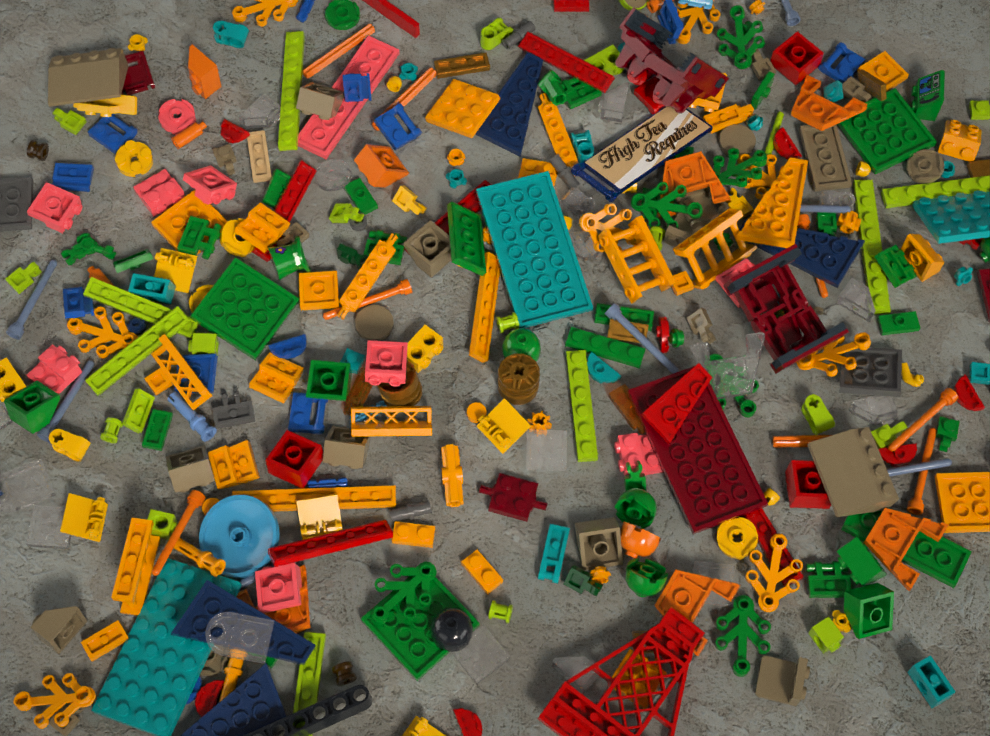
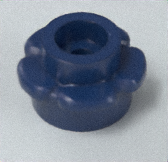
(138, 330)

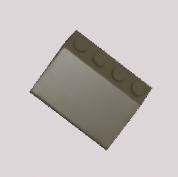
(86, 76)
(853, 472)

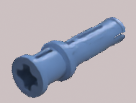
(196, 421)

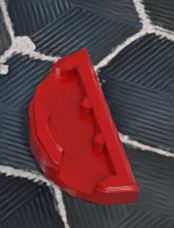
(232, 133)
(784, 145)
(663, 332)
(967, 395)
(899, 457)
(208, 696)
(468, 722)

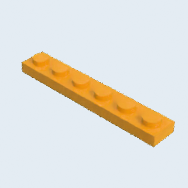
(485, 310)

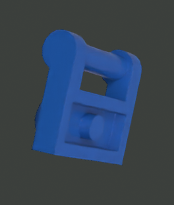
(846, 68)
(393, 130)
(108, 136)
(301, 414)

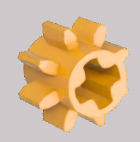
(848, 222)
(539, 418)

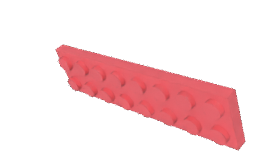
(322, 135)

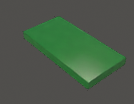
(466, 238)

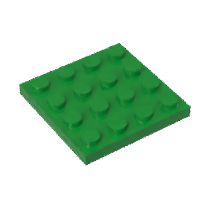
(887, 132)
(245, 308)
(412, 640)

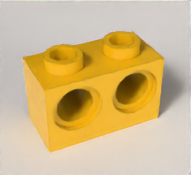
(417, 346)
(9, 380)

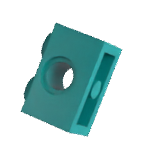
(152, 288)
(931, 681)

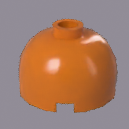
(638, 541)

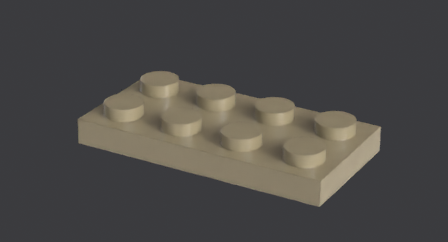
(825, 158)

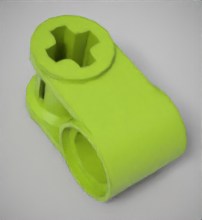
(494, 34)
(817, 414)

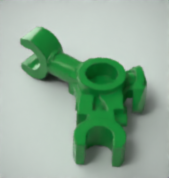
(85, 246)

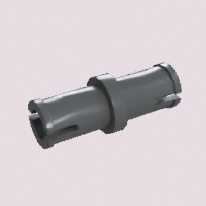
(518, 34)
(564, 172)
(410, 511)

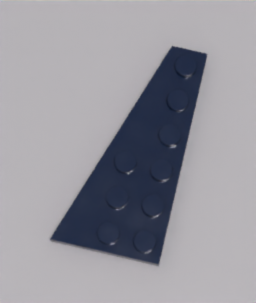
(510, 117)
(821, 255)
(214, 600)
(243, 710)

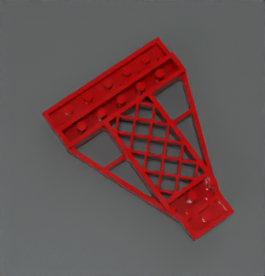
(575, 715)

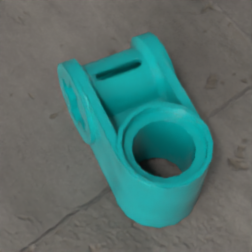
(231, 35)
(582, 145)

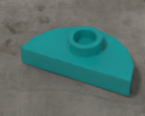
(600, 370)

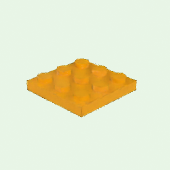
(462, 108)
(174, 220)
(964, 501)

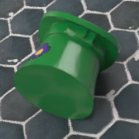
(288, 258)

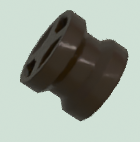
(37, 150)
(344, 673)

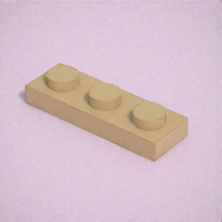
(259, 156)

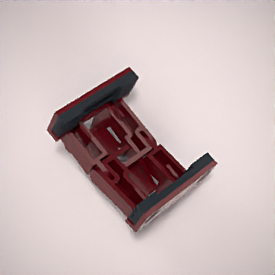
(690, 81)
(784, 330)

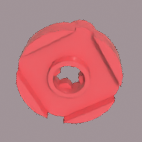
(172, 124)

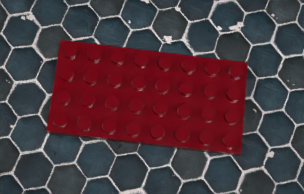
(702, 459)

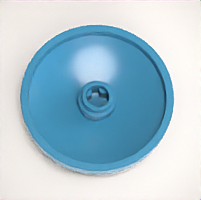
(240, 533)

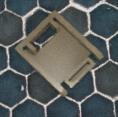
(709, 212)

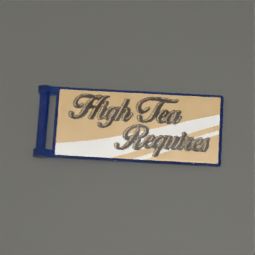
(642, 150)

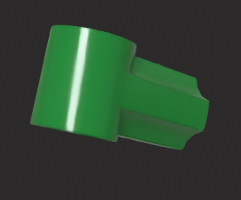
(551, 86)

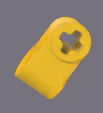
(71, 445)

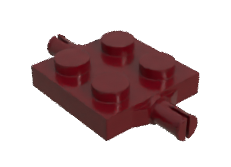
(513, 497)

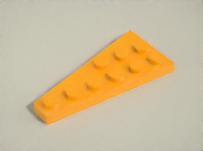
(778, 211)

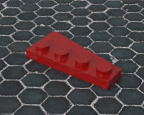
(673, 406)

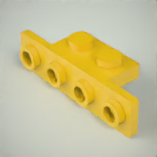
(125, 104)

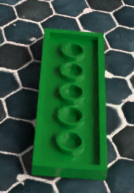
(939, 559)

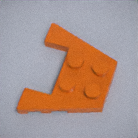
(819, 111)
(695, 174)
(893, 537)
(689, 592)
(294, 618)

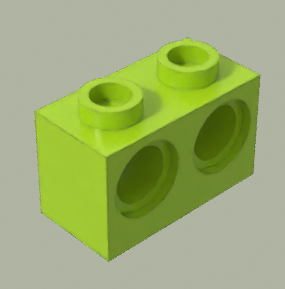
(606, 60)

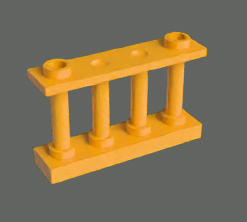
(701, 239)
(650, 251)
(136, 566)

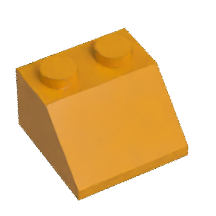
(921, 256)

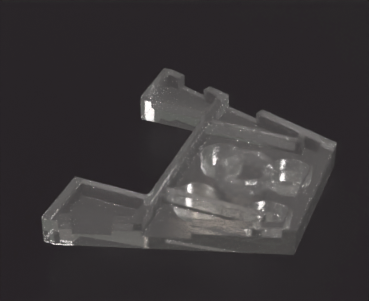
(732, 375)

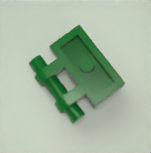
(579, 94)
(194, 234)
(380, 235)
(895, 266)
(827, 585)

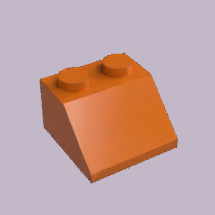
(202, 73)
(380, 165)

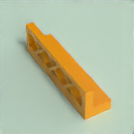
(183, 367)
(388, 427)

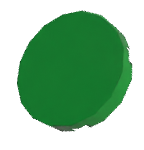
(342, 14)

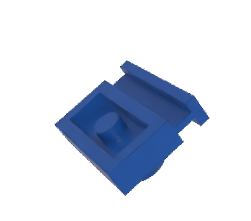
(670, 20)
(356, 87)
(73, 176)
(76, 303)

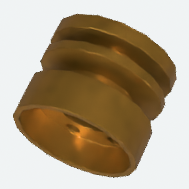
(518, 388)
(405, 394)

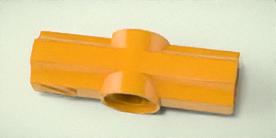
(452, 475)

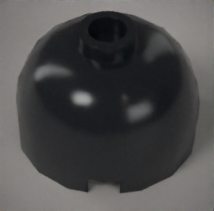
(451, 629)

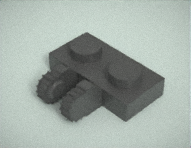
(233, 414)

